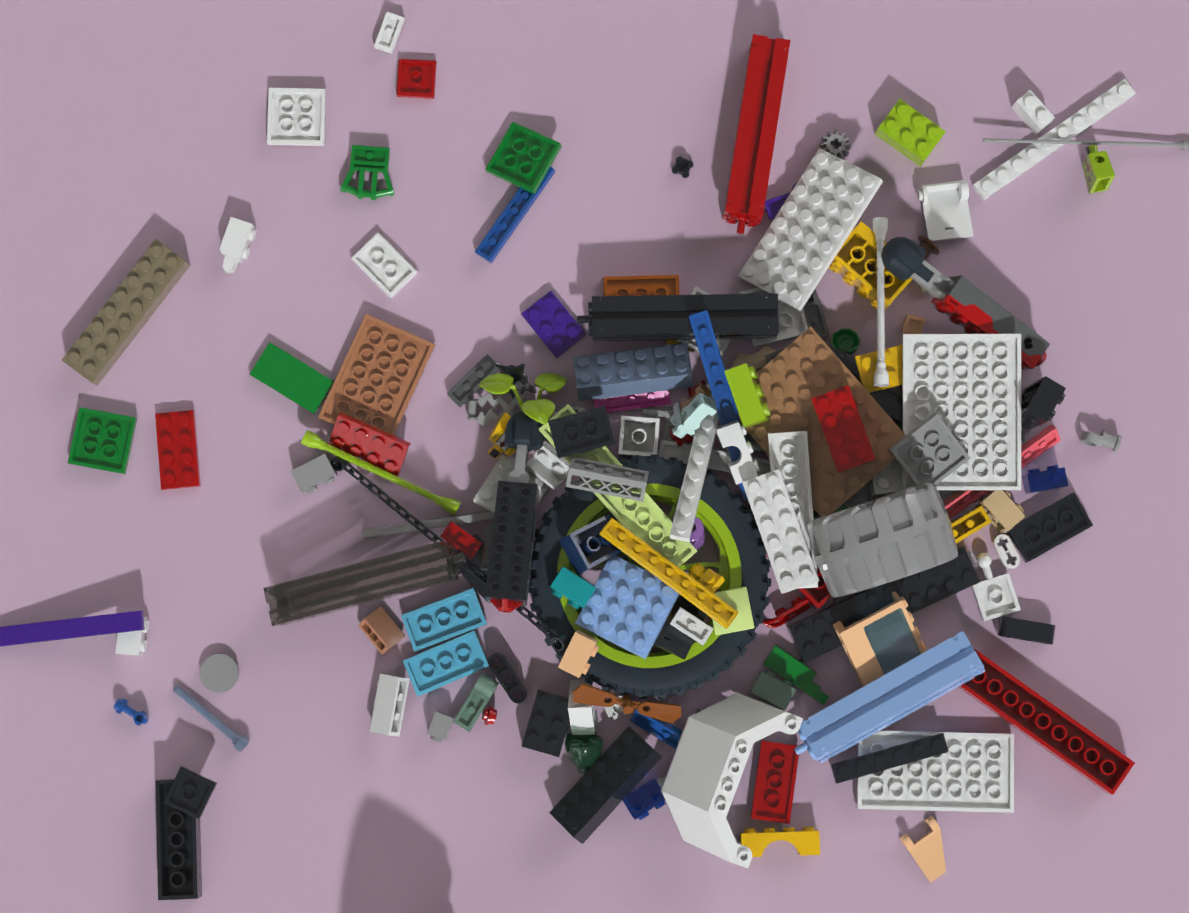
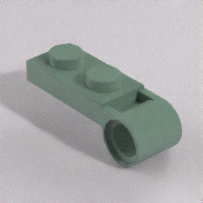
(476, 702)

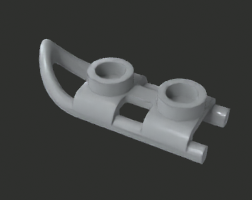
(655, 411)

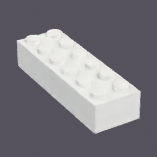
(781, 531)

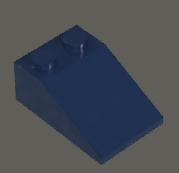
(587, 547)

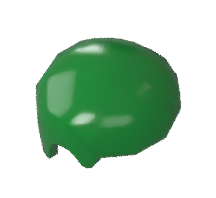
(845, 340)

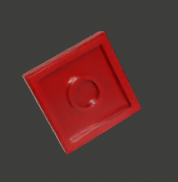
(416, 78)

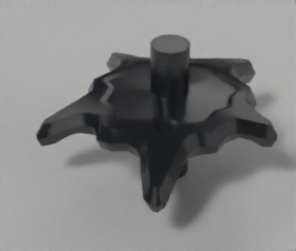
(520, 378)

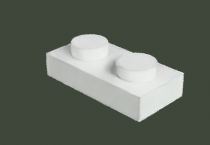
(389, 32)
(692, 626)

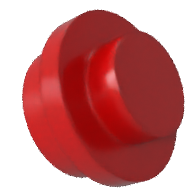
(489, 715)

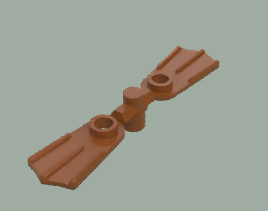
(658, 710)

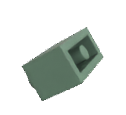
(773, 690)

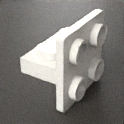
(548, 466)

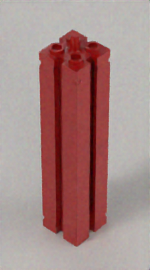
(756, 131)

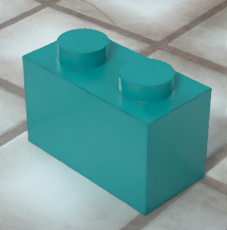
(572, 588)

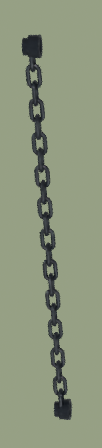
(558, 642)

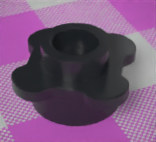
(682, 162)

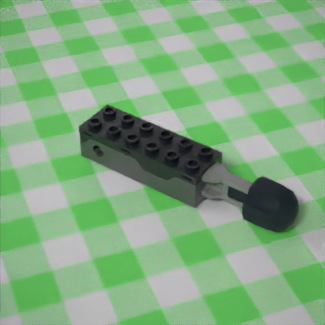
(514, 521)

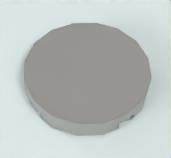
(219, 672)

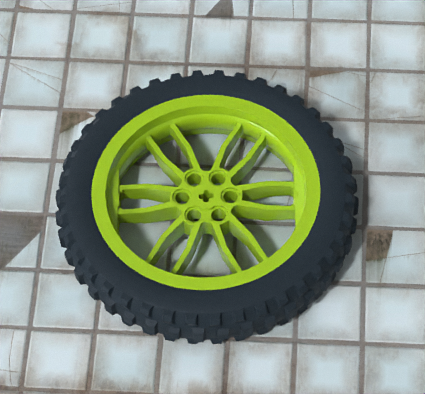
(740, 563)

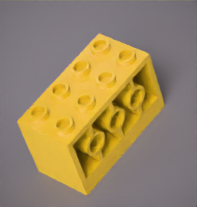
(855, 271)

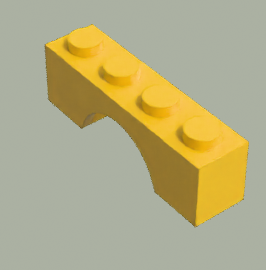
(805, 840)

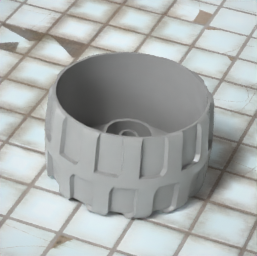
(882, 540)

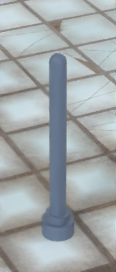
(239, 741)

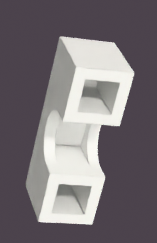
(733, 435)

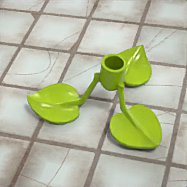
(538, 409)

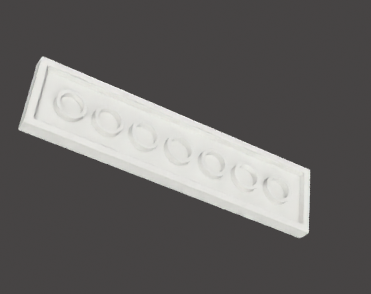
(791, 454)

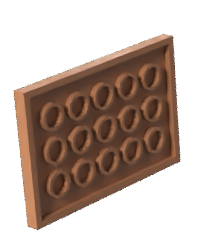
(378, 376)

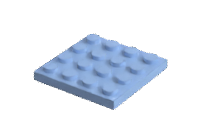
(628, 607)

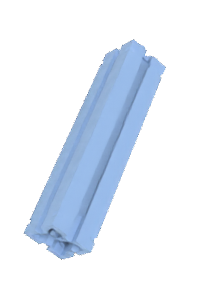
(889, 698)

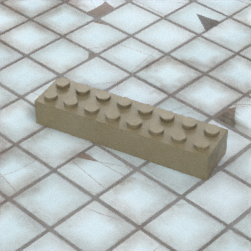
(126, 312)

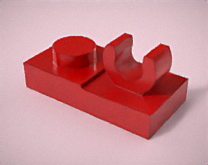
(461, 540)

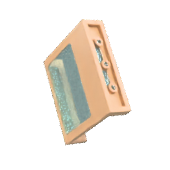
(881, 641)

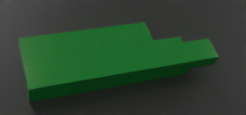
(795, 672)

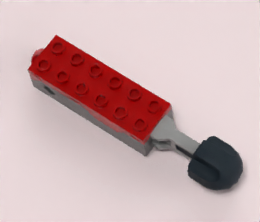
(961, 299)

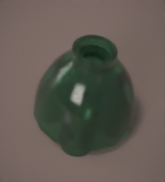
(583, 750)

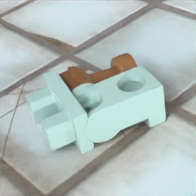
(692, 411)

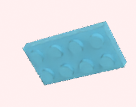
(444, 619)
(446, 663)

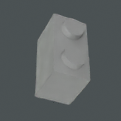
(314, 473)

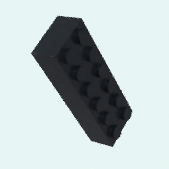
(605, 785)
(177, 849)

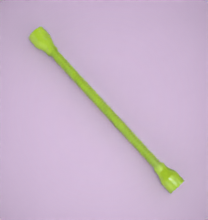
(314, 441)

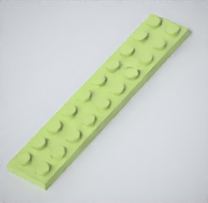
(639, 517)

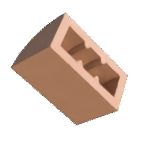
(381, 630)

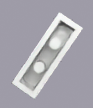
(389, 705)

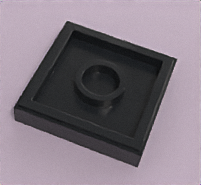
(190, 792)

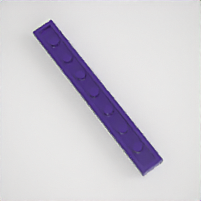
(72, 628)

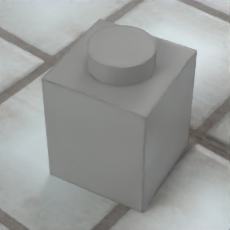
(440, 726)

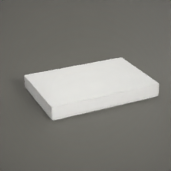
(384, 265)

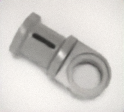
(1103, 439)

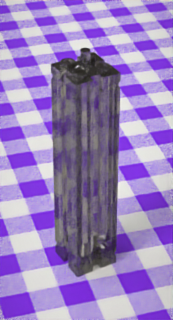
(363, 583)

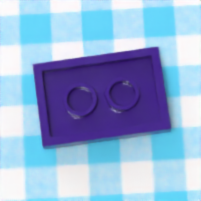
(553, 324)

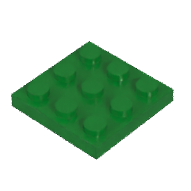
(523, 157)
(102, 440)

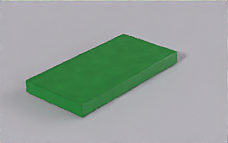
(291, 378)

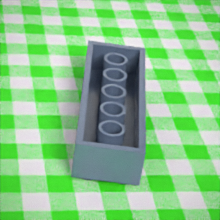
(633, 372)

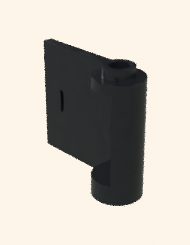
(679, 642)

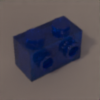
(1047, 480)
(644, 799)

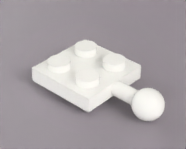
(994, 595)

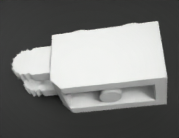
(236, 243)

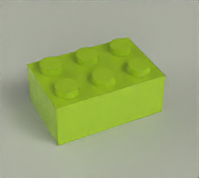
(910, 132)
(747, 395)

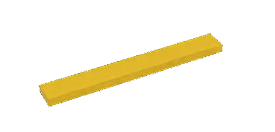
(669, 573)

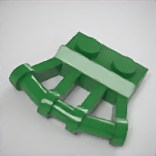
(368, 160)

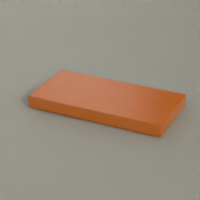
(641, 285)

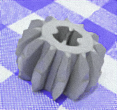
(840, 142)

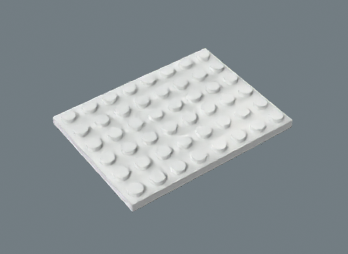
(976, 393)

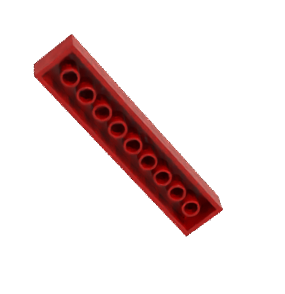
(1048, 726)

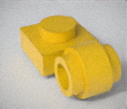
(709, 579)

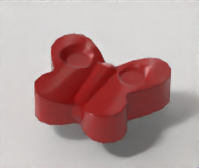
(687, 438)

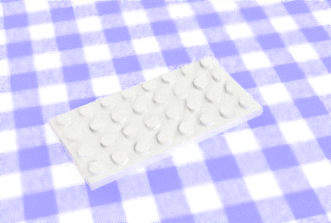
(810, 228)
(968, 778)

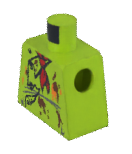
(1097, 170)

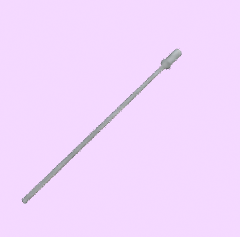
(1183, 144)

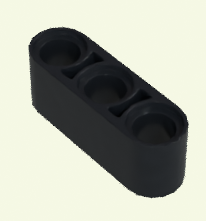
(1026, 630)
(500, 671)

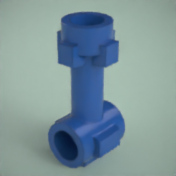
(139, 717)

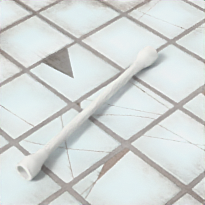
(881, 376)

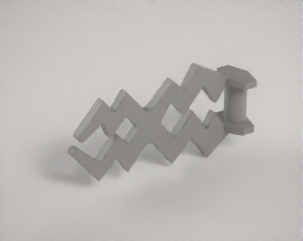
(484, 419)

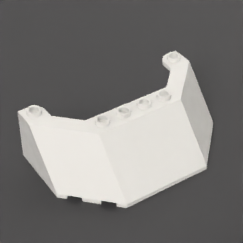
(710, 768)

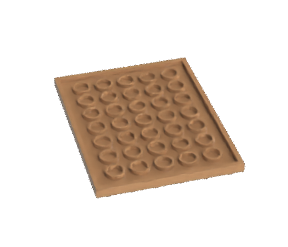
(788, 384)

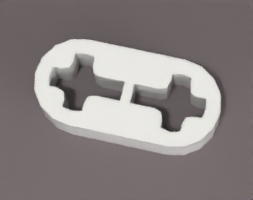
(1001, 553)

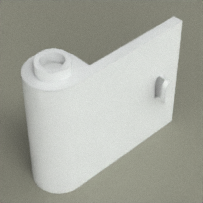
(946, 208)

